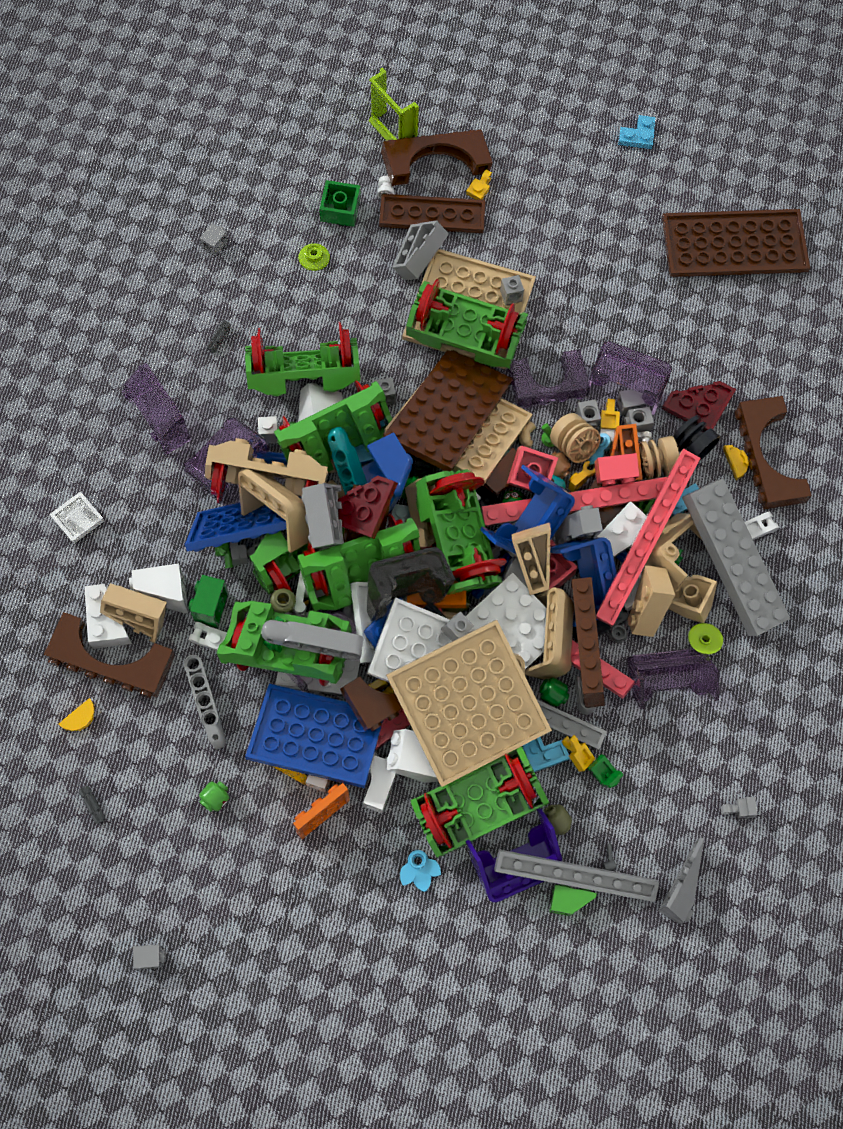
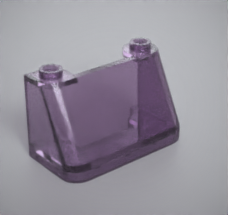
(231, 429)

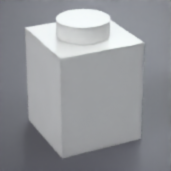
(266, 428)

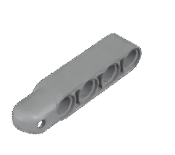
(313, 639)
(215, 730)

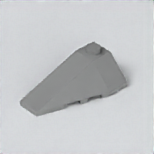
(681, 895)

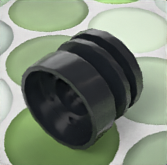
(691, 436)

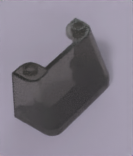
(408, 574)

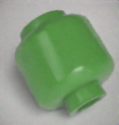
(214, 796)

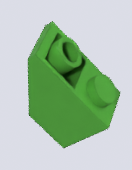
(569, 900)

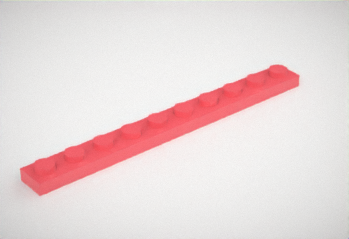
(596, 497)
(647, 537)

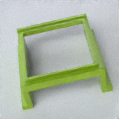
(379, 98)

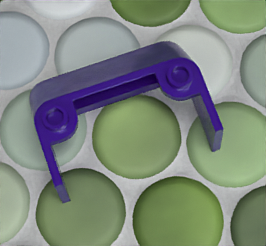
(500, 885)

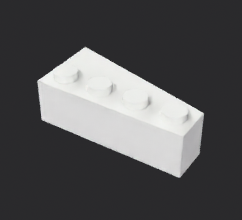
(624, 528)

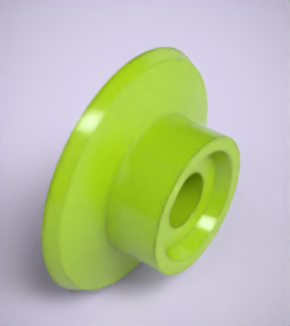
(314, 262)
(706, 632)

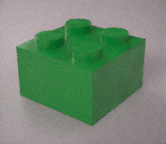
(340, 203)
(209, 601)

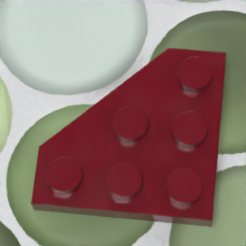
(700, 400)
(366, 506)

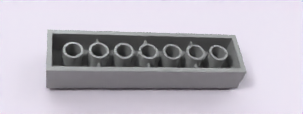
(736, 557)

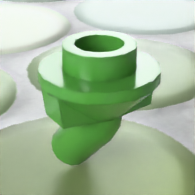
(546, 435)
(224, 550)

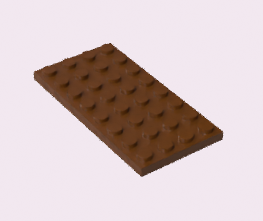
(735, 242)
(449, 409)

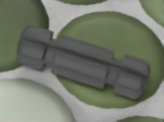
(218, 336)
(92, 804)

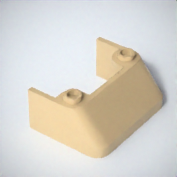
(262, 489)
(666, 553)
(557, 635)

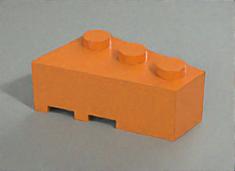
(626, 442)

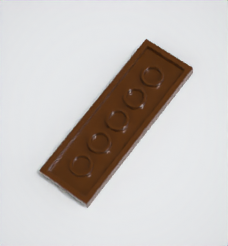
(451, 213)

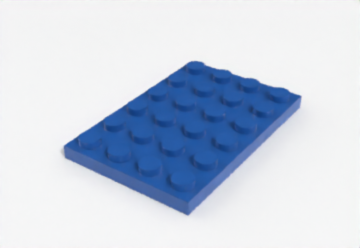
(227, 525)
(312, 737)

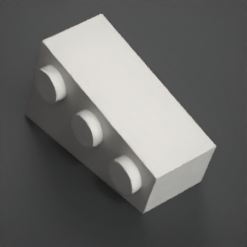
(100, 628)

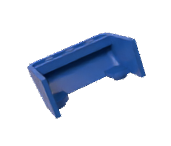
(389, 463)
(548, 505)
(593, 560)

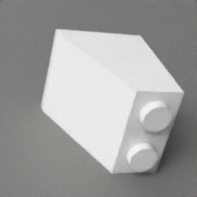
(315, 399)
(162, 583)
(408, 757)

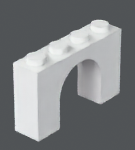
(379, 787)

